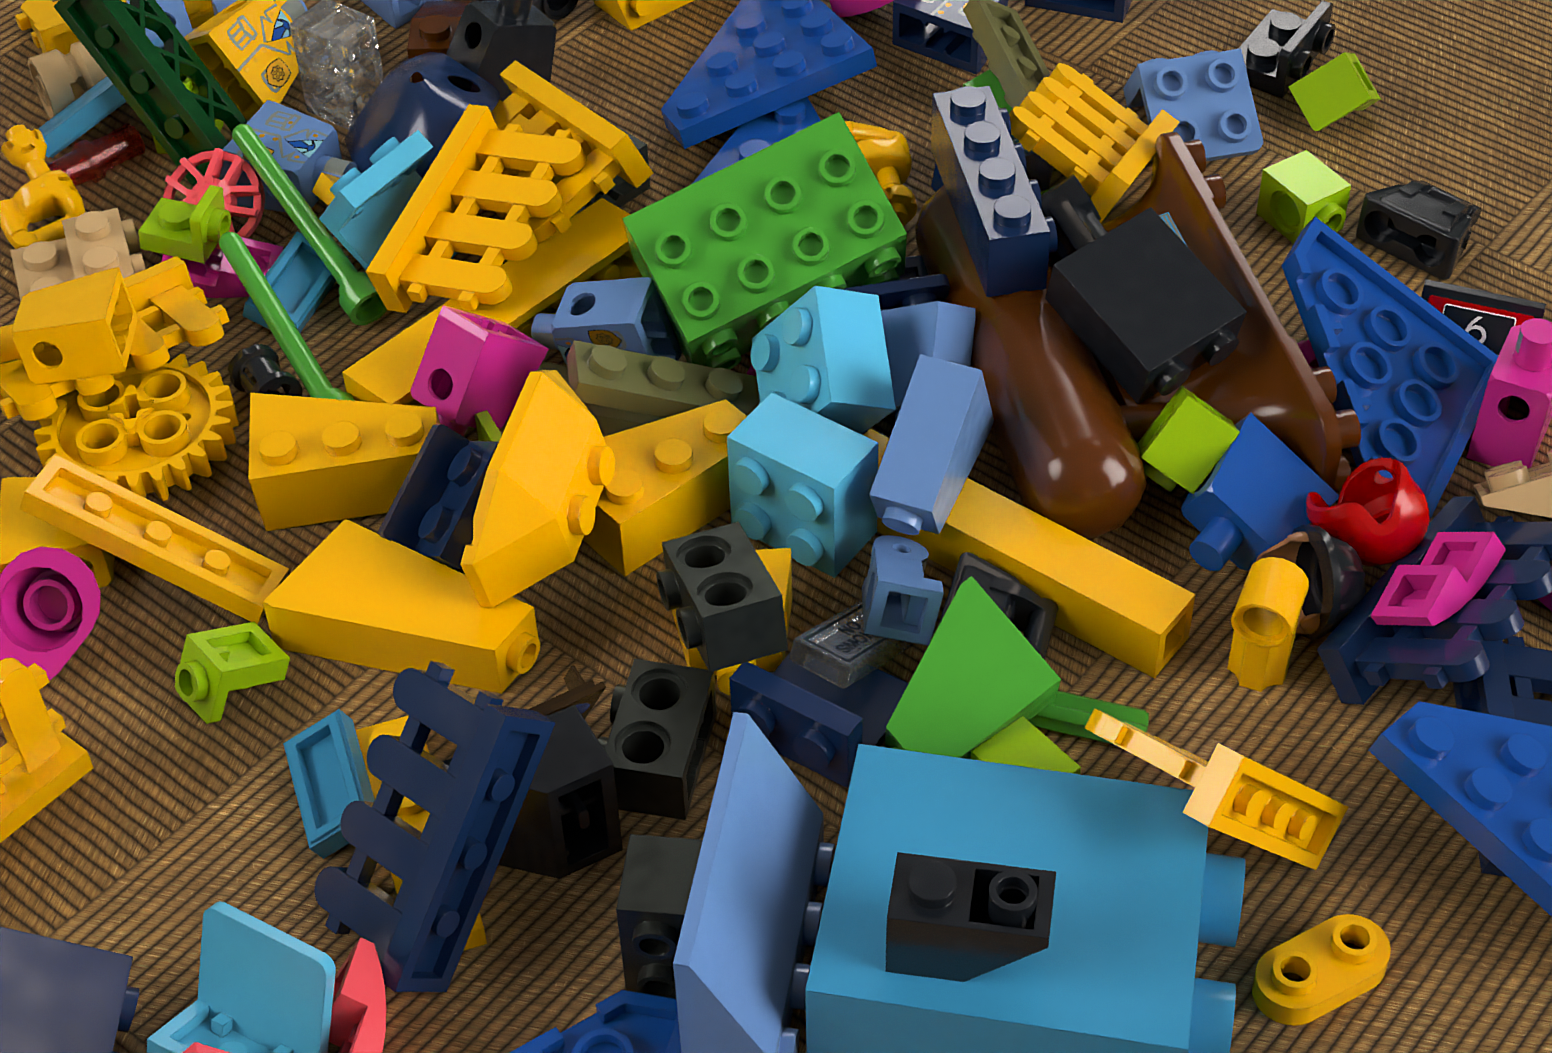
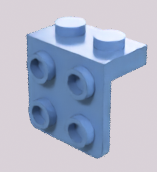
(1207, 97)

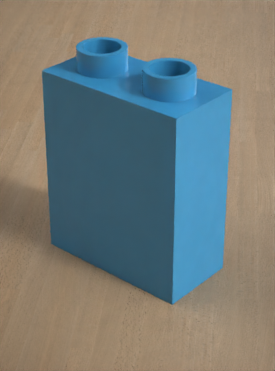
(1123, 921)

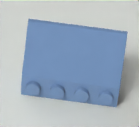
(751, 904)

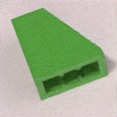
(970, 681)

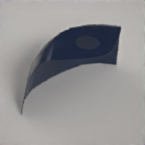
(428, 106)

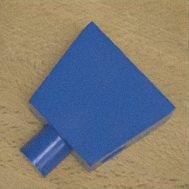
(1250, 499)

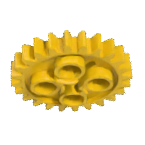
(145, 428)

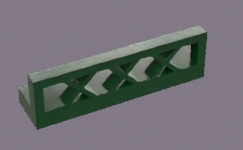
(151, 75)

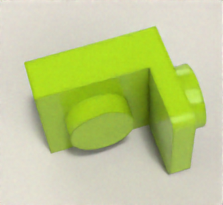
(186, 228)
(225, 662)

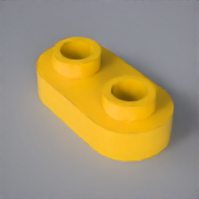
(1329, 969)

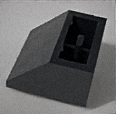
(569, 807)

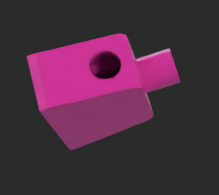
(474, 368)
(1521, 372)

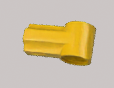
(1266, 622)

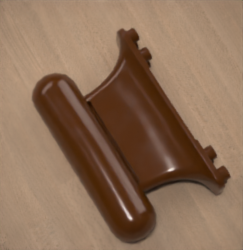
(1065, 417)

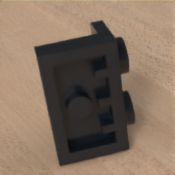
(1285, 47)

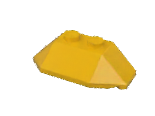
(537, 491)

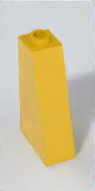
(398, 611)

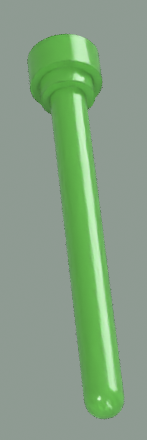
(356, 290)
(278, 319)

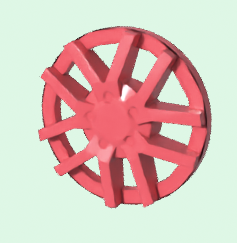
(228, 183)

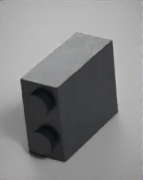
(1145, 306)

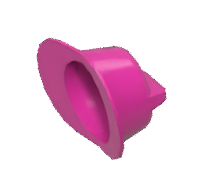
(46, 607)

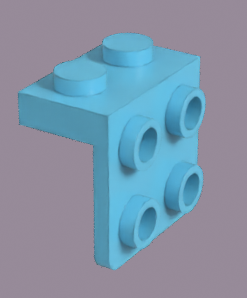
(372, 201)
(253, 991)

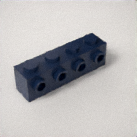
(991, 191)

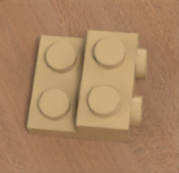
(90, 245)

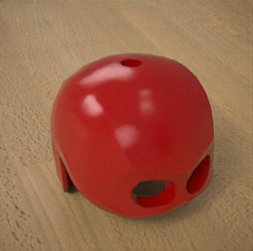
(1375, 513)

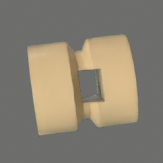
(63, 77)

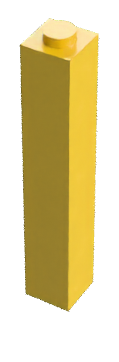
(1096, 590)

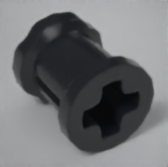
(265, 371)

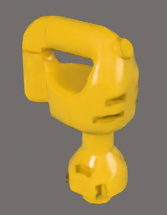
(890, 162)
(43, 197)

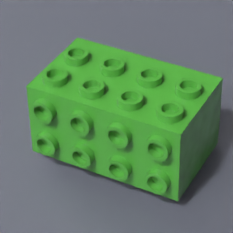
(764, 235)

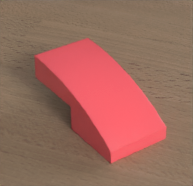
(359, 1002)

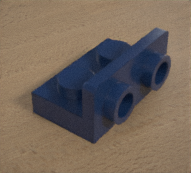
(440, 496)

